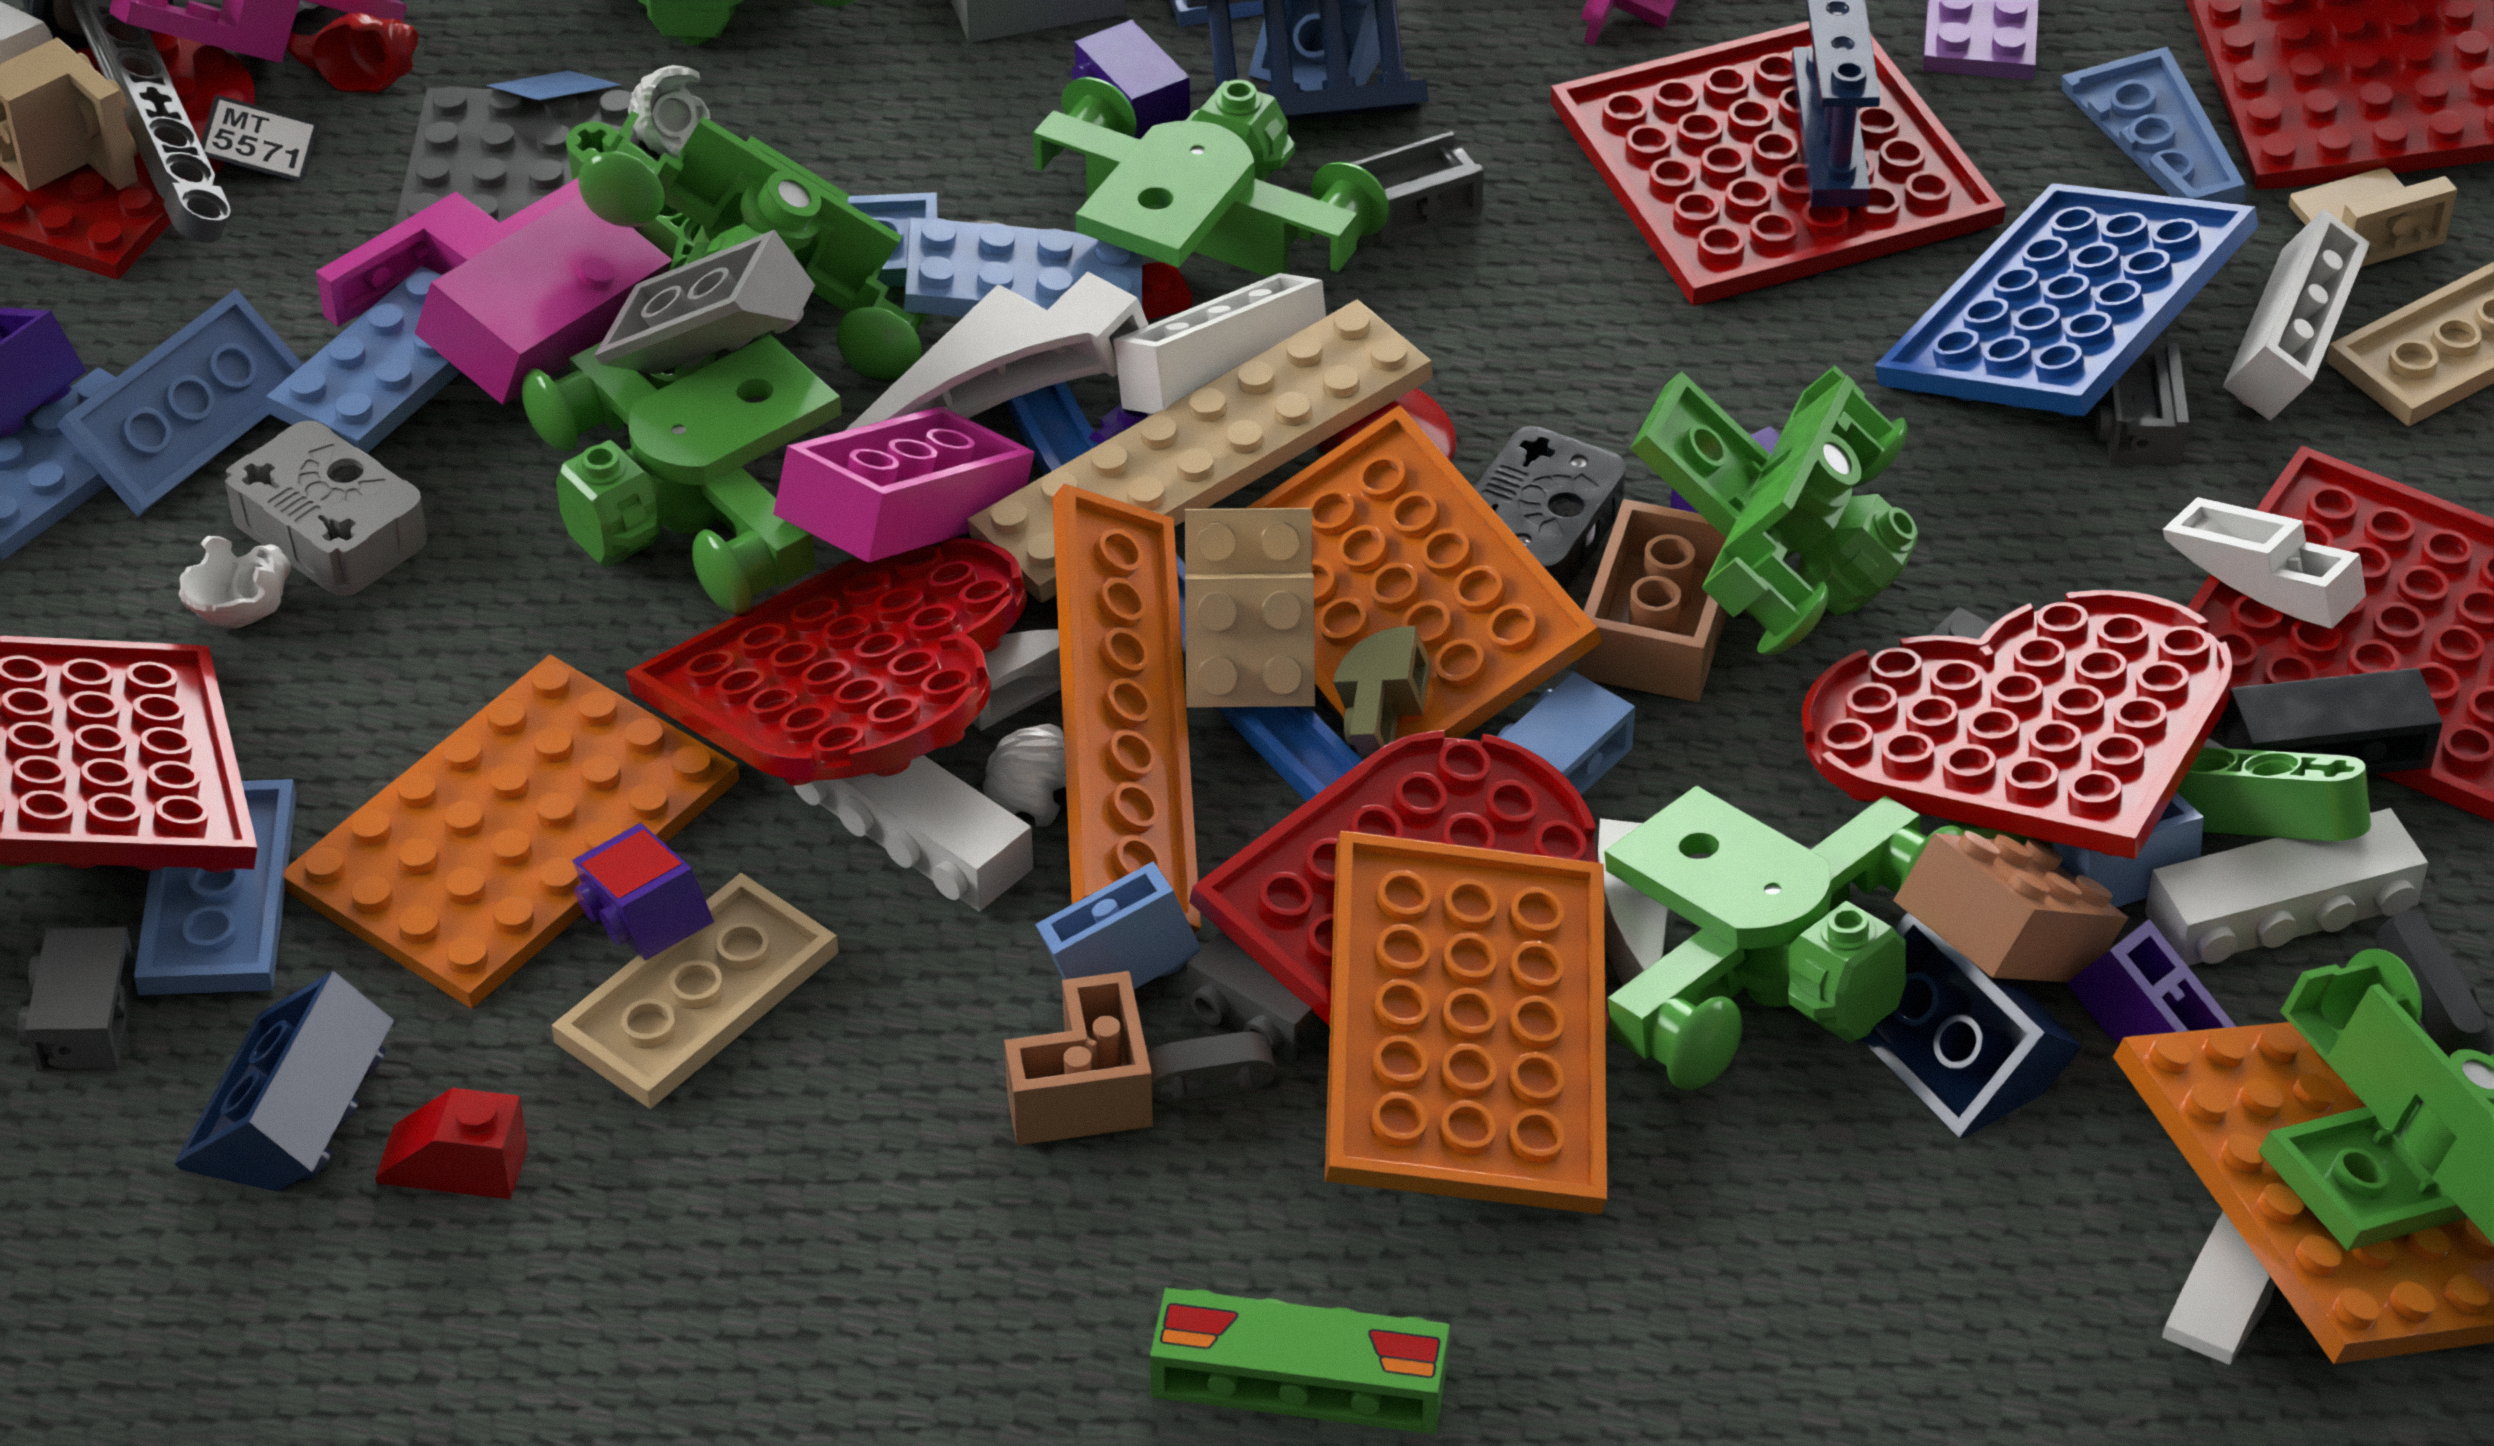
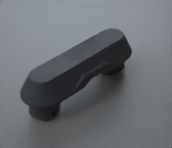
(2448, 998)

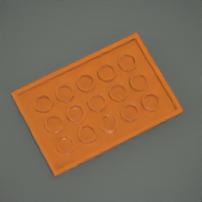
(1419, 547)
(474, 845)
(1467, 1024)
(2218, 1102)

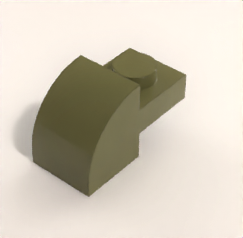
(1380, 682)

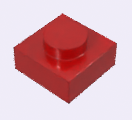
(1163, 290)

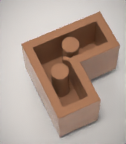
(1088, 1076)

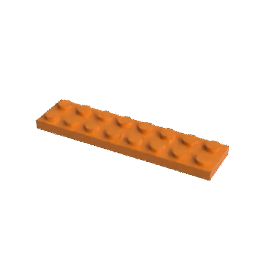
(1122, 695)

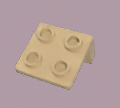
(2383, 211)

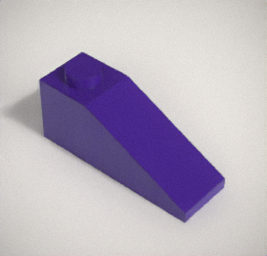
(2146, 989)

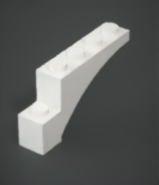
(1013, 349)

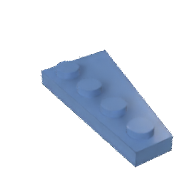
(2159, 124)

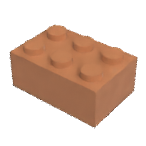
(1651, 604)
(2010, 906)

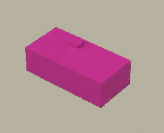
(536, 297)
(898, 482)

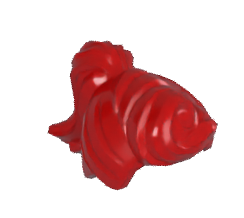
(358, 52)

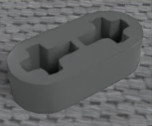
(1211, 1066)

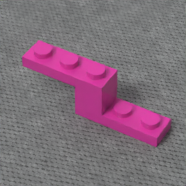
(241, 26)
(432, 238)

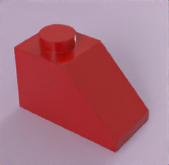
(458, 1145)

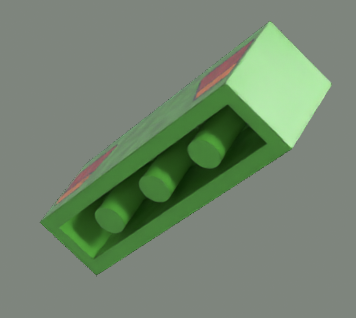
(1299, 1360)

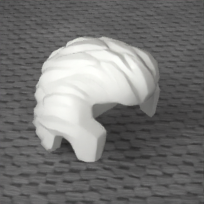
(667, 109)
(233, 588)
(1027, 772)

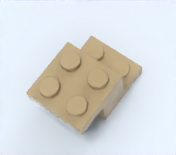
(62, 117)
(1249, 607)

